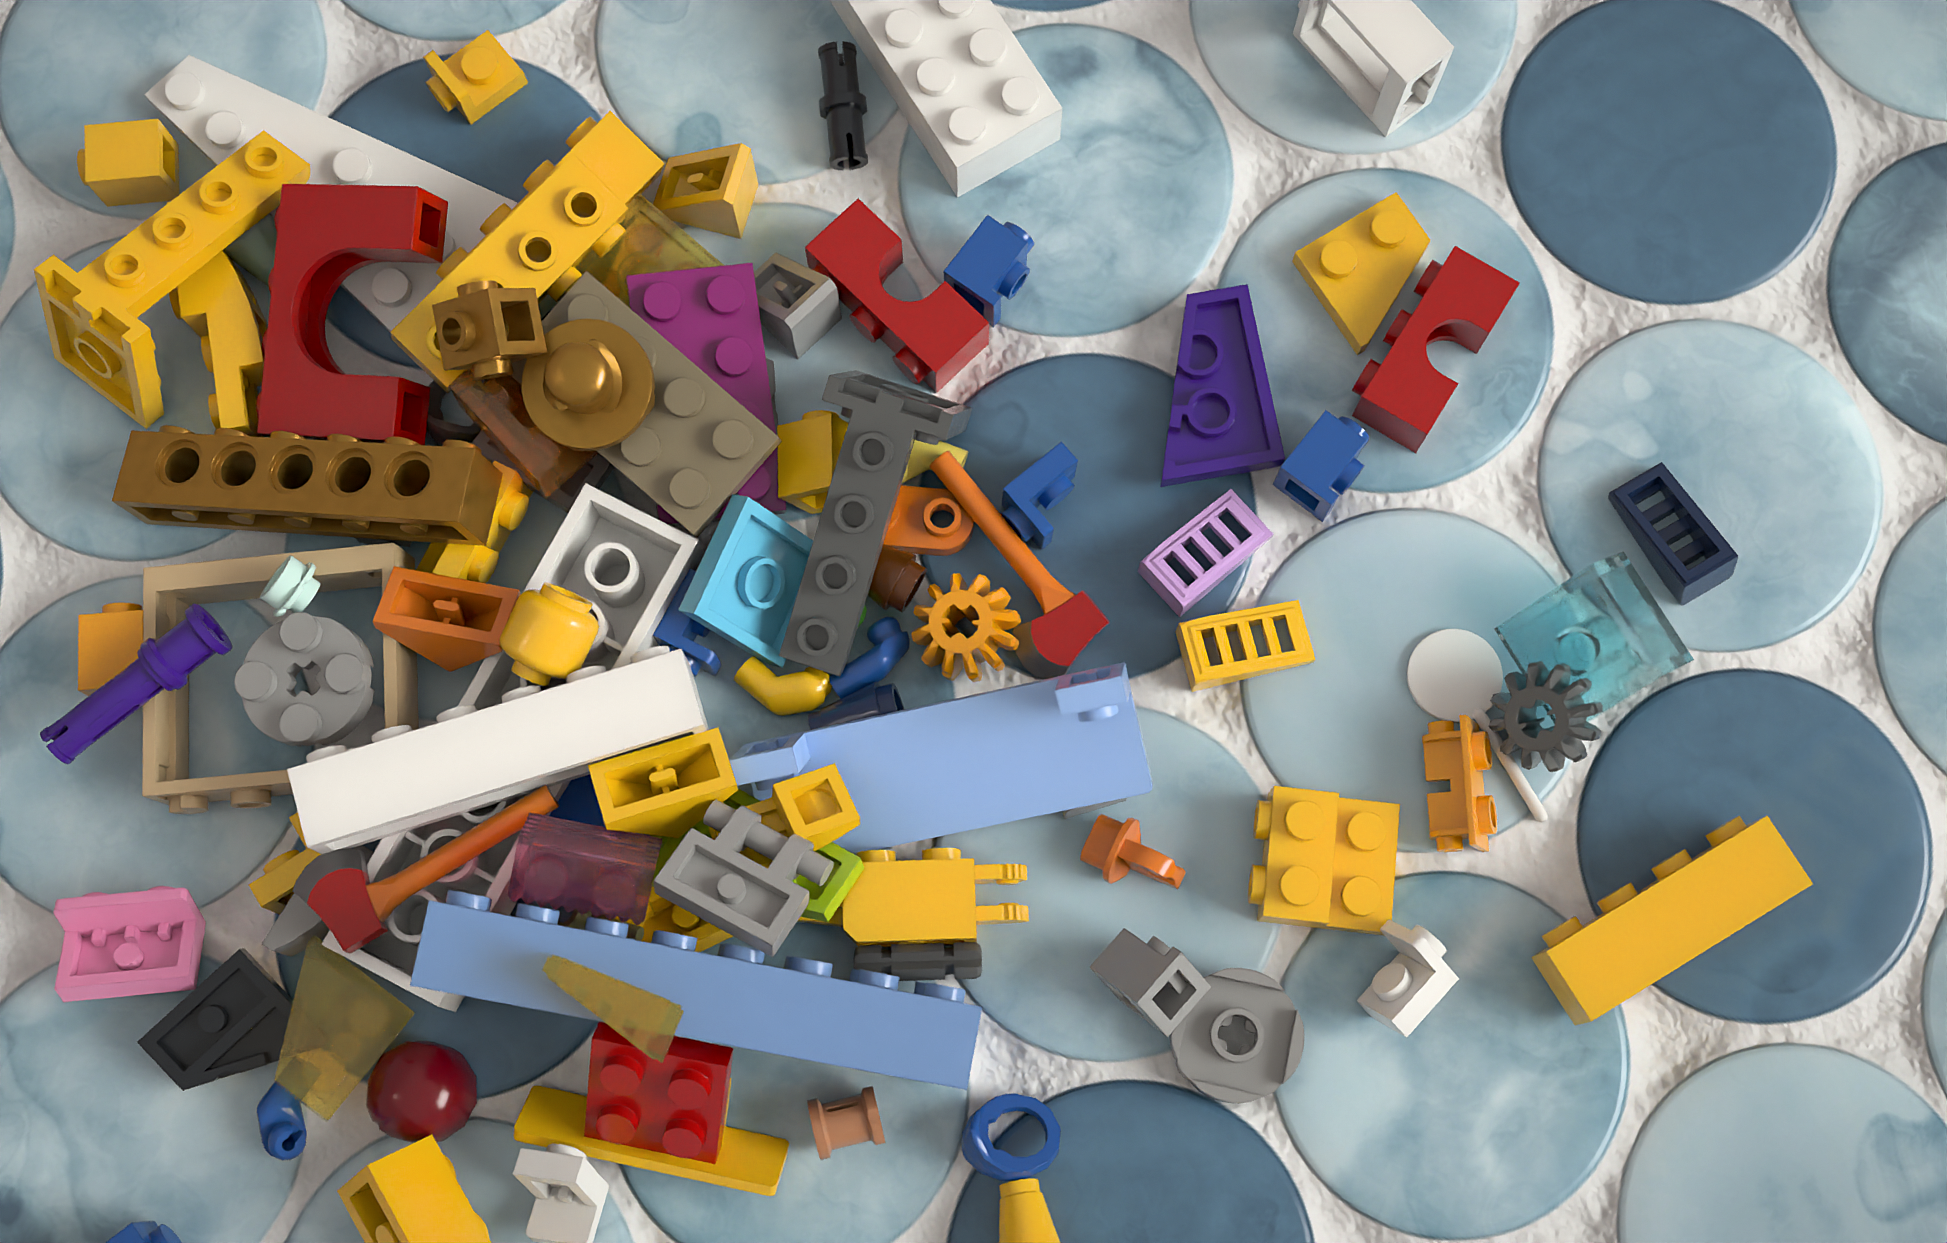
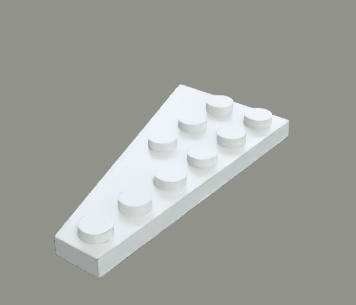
(226, 112)

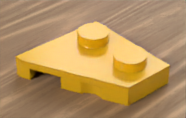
(1363, 267)

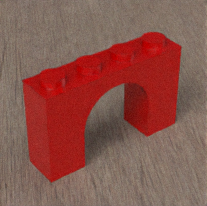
(319, 242)

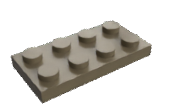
(697, 437)

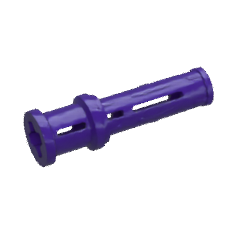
(159, 666)

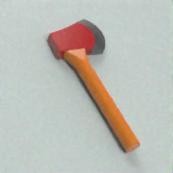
(1069, 620)
(355, 910)

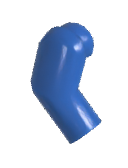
(875, 664)
(281, 1124)

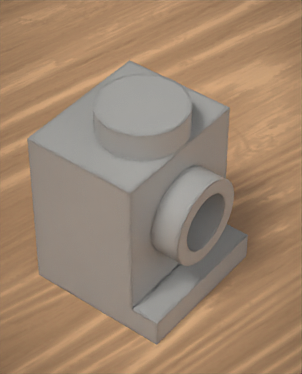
(1151, 979)

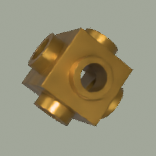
(476, 324)

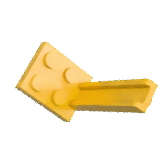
(96, 310)

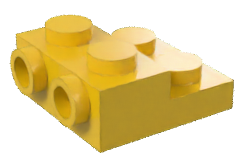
(1324, 860)

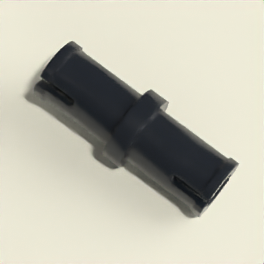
(842, 106)

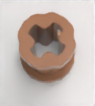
(845, 1122)

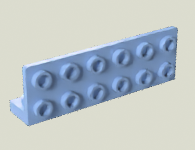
(970, 758)

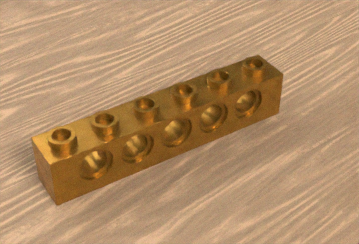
(309, 485)

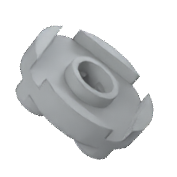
(270, 671)
(1256, 1068)

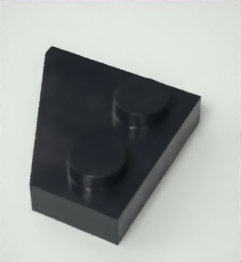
(222, 1026)

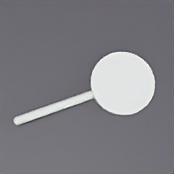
(1456, 676)

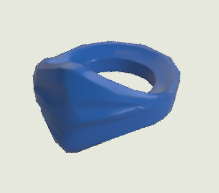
(998, 1163)

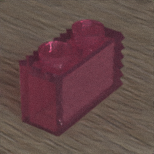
(584, 868)

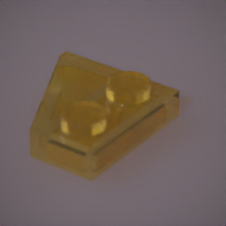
(335, 1030)

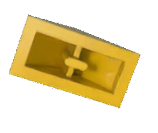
(710, 189)
(664, 785)

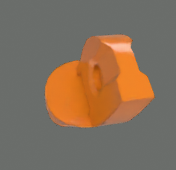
(1118, 848)

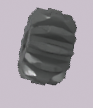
(1524, 728)

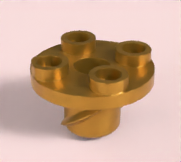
(589, 385)

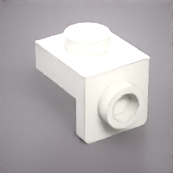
(566, 1194)

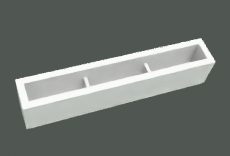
(493, 752)

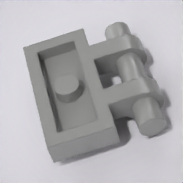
(733, 890)

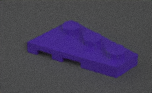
(1221, 393)

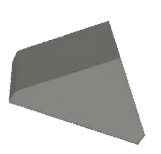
(795, 303)

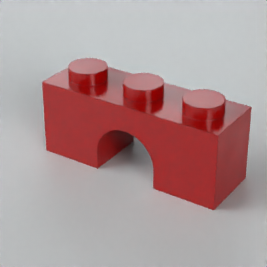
(1457, 306)
(929, 335)

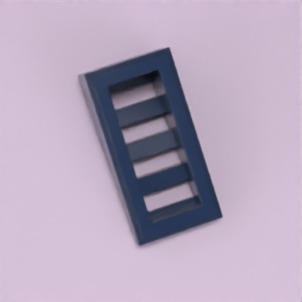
(1670, 565)

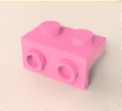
(129, 943)

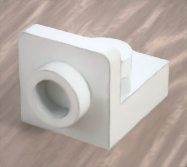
(1412, 982)

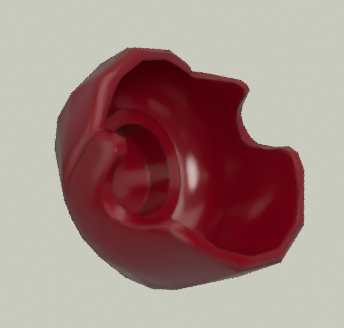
(421, 1091)

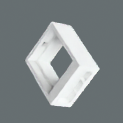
(1378, 54)

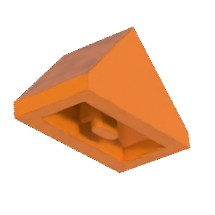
(444, 616)

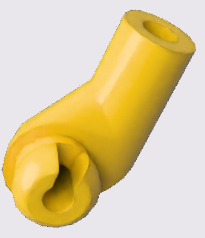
(785, 693)

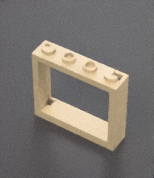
(167, 595)

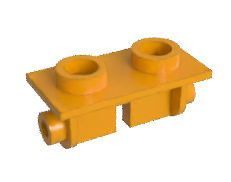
(1461, 760)

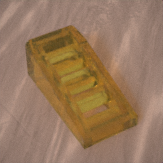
(631, 1011)

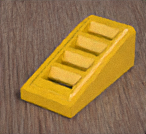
(1195, 658)

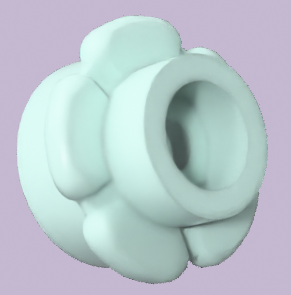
(291, 587)

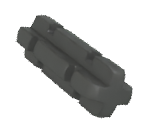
(921, 961)

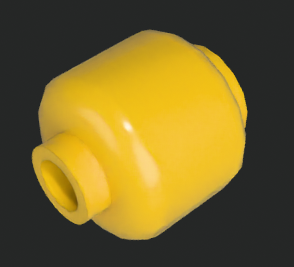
(549, 633)

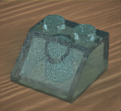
(1602, 628)

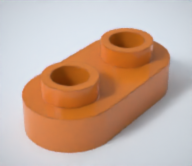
(913, 530)

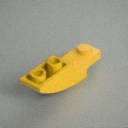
(231, 331)

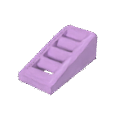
(1170, 585)

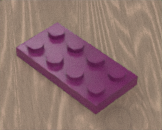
(717, 326)

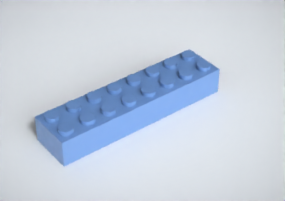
(723, 996)

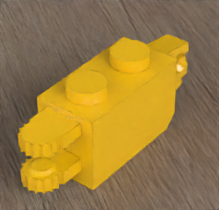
(923, 899)

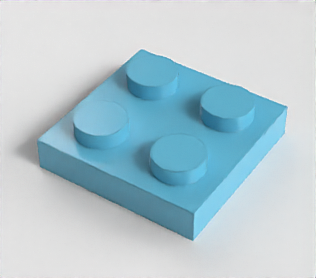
(749, 579)

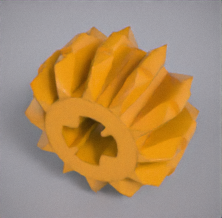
(982, 609)

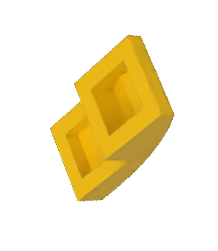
(806, 805)

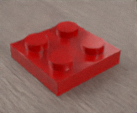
(654, 1104)

